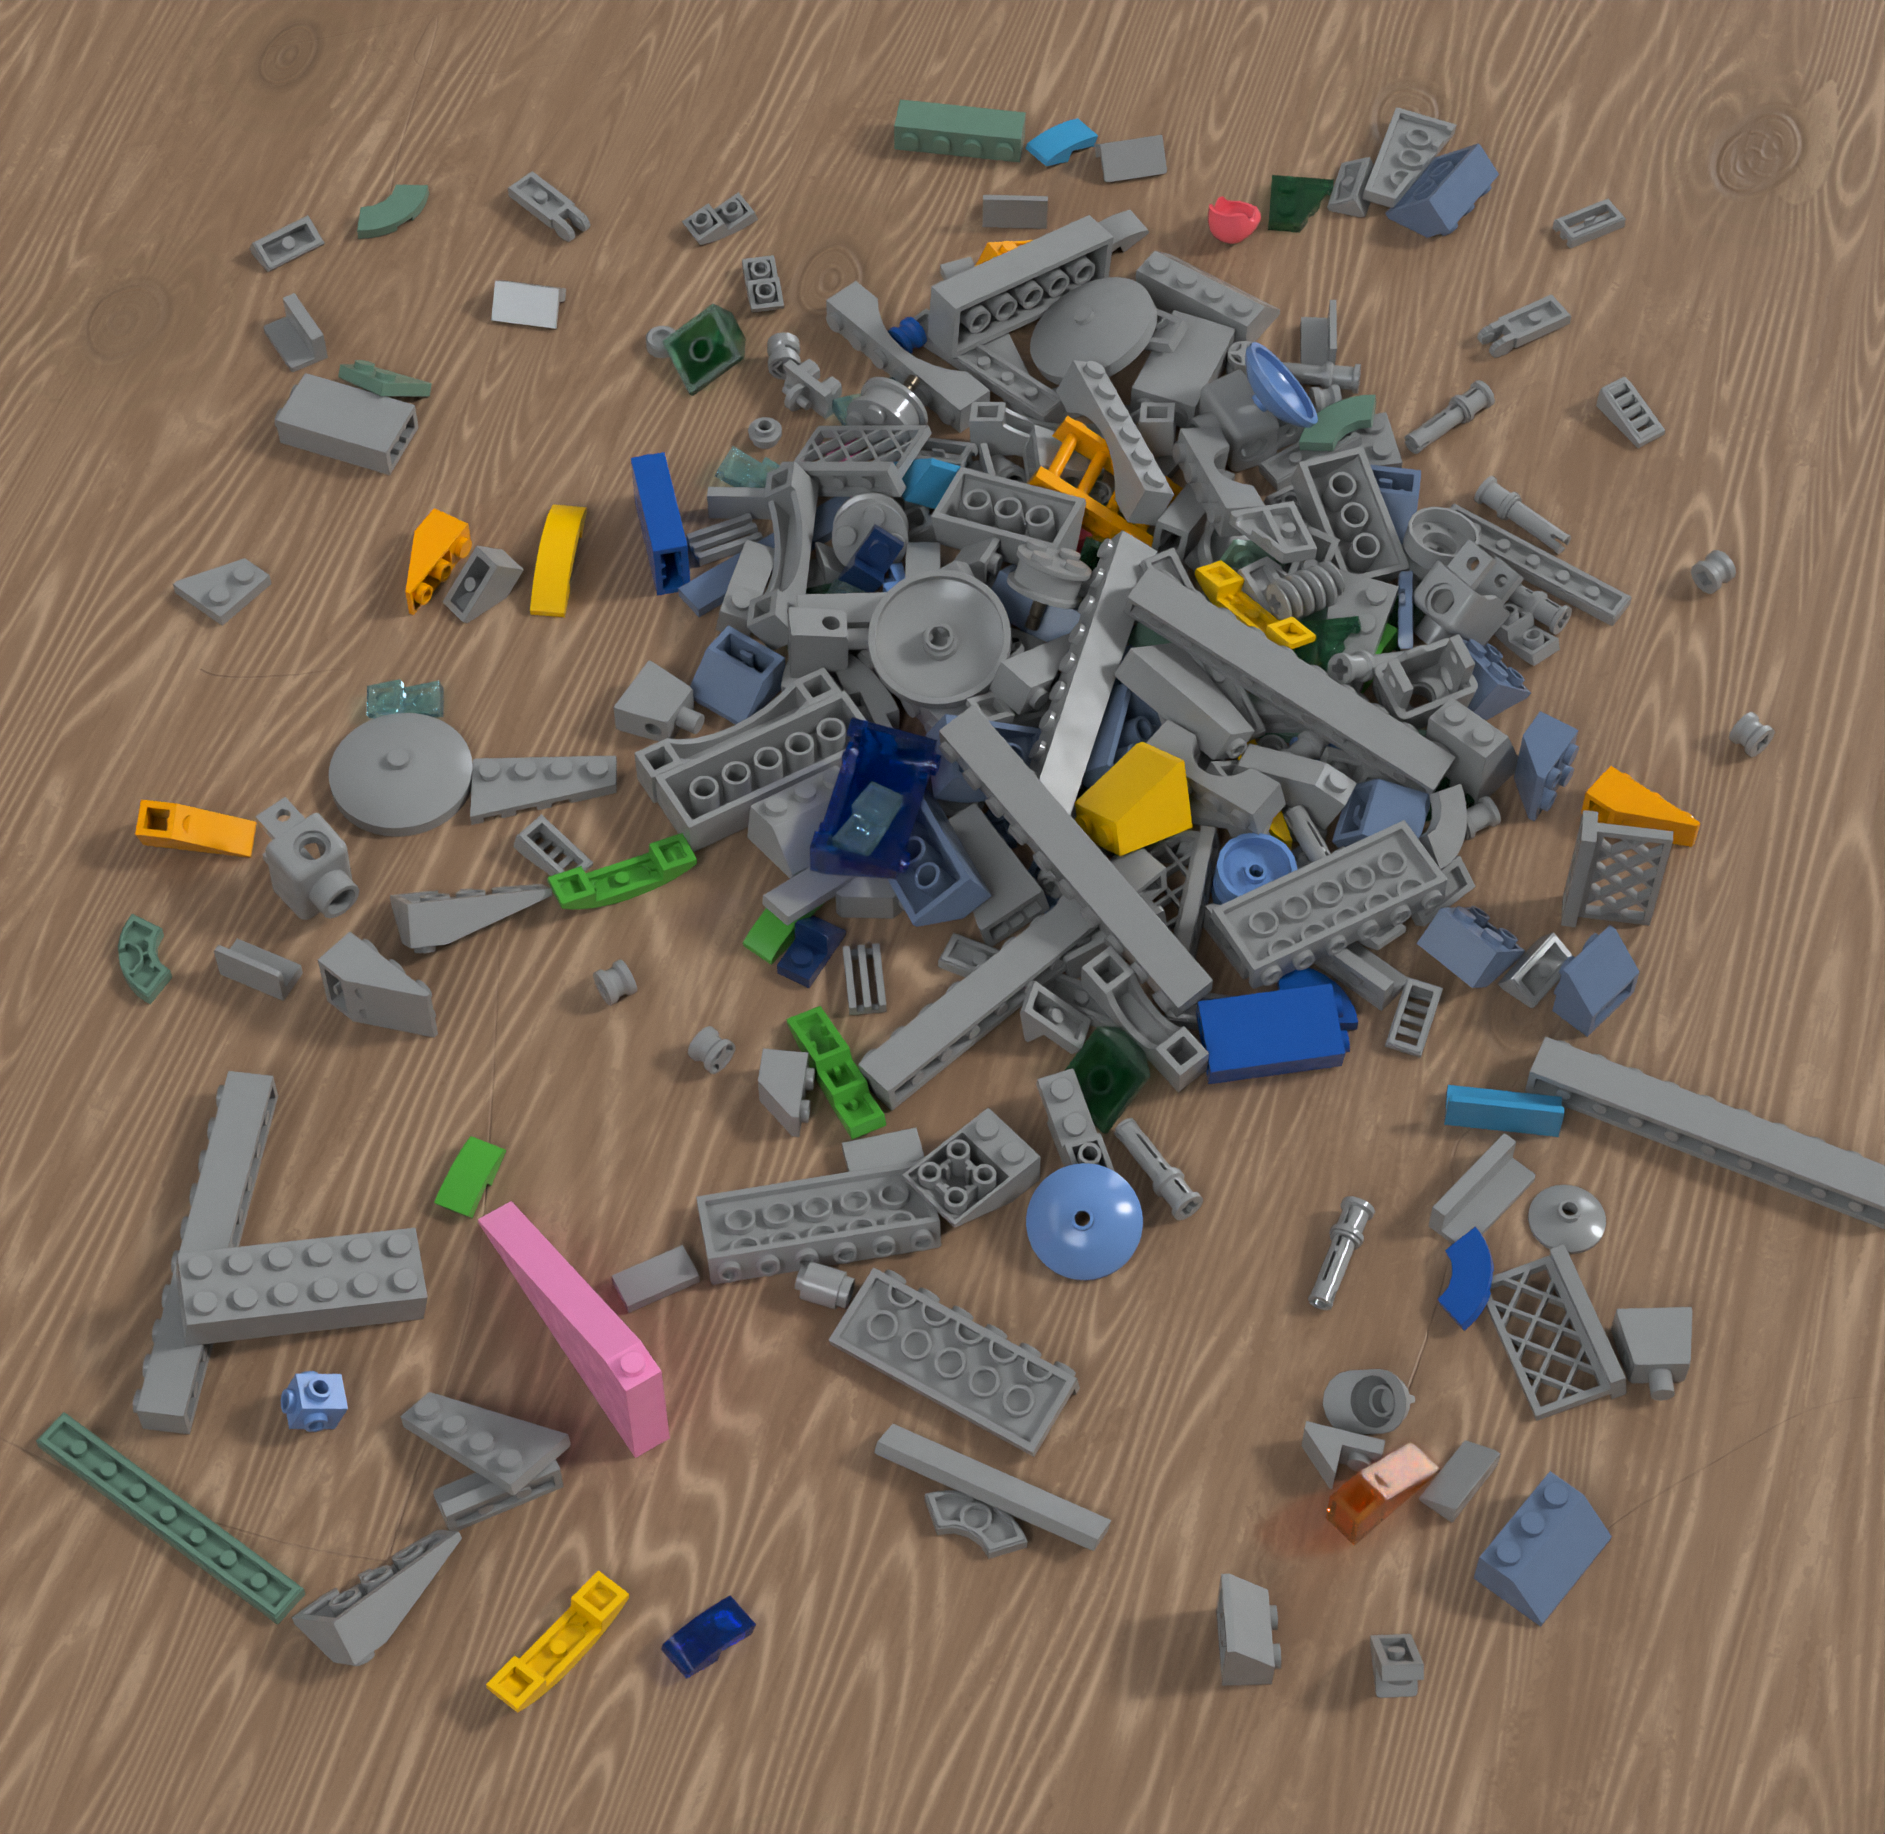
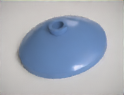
(1277, 388)
(1091, 1249)

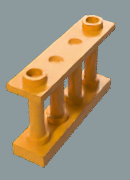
(1097, 518)

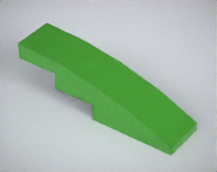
(836, 1072)

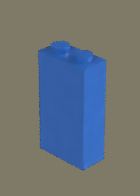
(660, 522)
(1272, 1033)

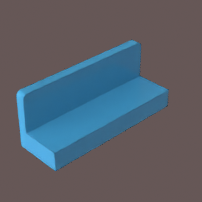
(1503, 1110)

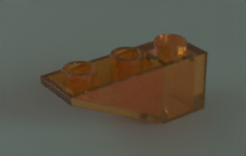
(1378, 1491)

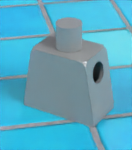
(1041, 450)
(821, 640)
(657, 706)
(1654, 1346)

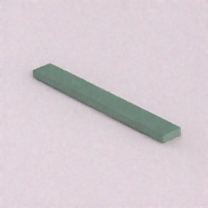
(171, 1518)

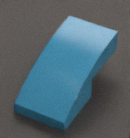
(1058, 142)

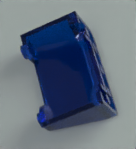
(894, 761)

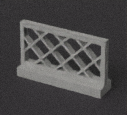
(856, 474)
(1587, 869)
(1197, 885)
(1586, 1328)

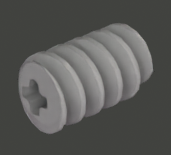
(1305, 591)

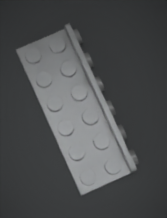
(1331, 903)
(817, 1221)
(955, 1360)

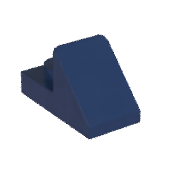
(872, 560)
(810, 950)

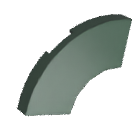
(385, 217)
(1337, 421)
(140, 959)

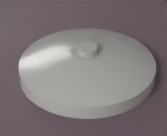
(1094, 322)
(939, 638)
(401, 774)

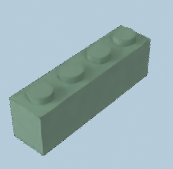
(959, 130)

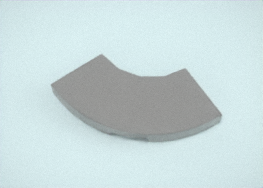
(1446, 826)
(982, 1523)

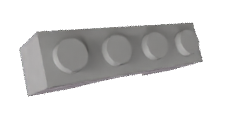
(1203, 459)
(1245, 798)
(1119, 994)

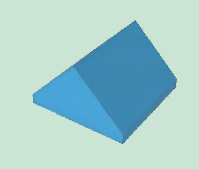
(928, 481)

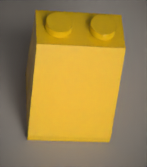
(1136, 801)

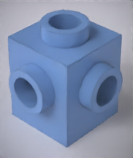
(314, 1401)

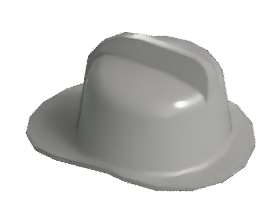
(1366, 1401)

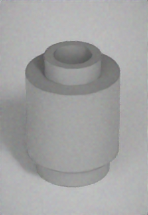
(825, 1286)

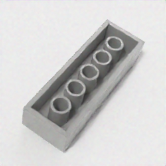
(1016, 286)
(715, 791)
(300, 1286)

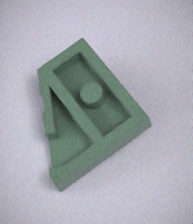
(383, 381)

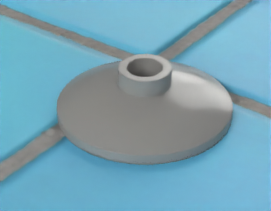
(1556, 1228)

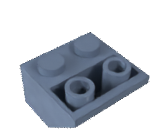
(1400, 493)
(737, 676)
(1497, 685)
(1544, 762)
(1377, 806)
(1470, 945)
(1595, 981)

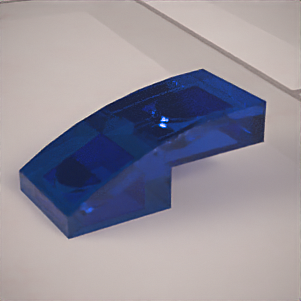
(708, 1634)

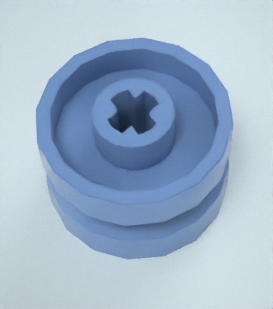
(1249, 864)

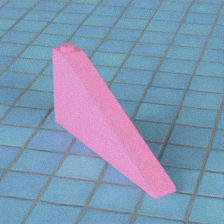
(587, 1329)

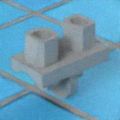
(805, 390)

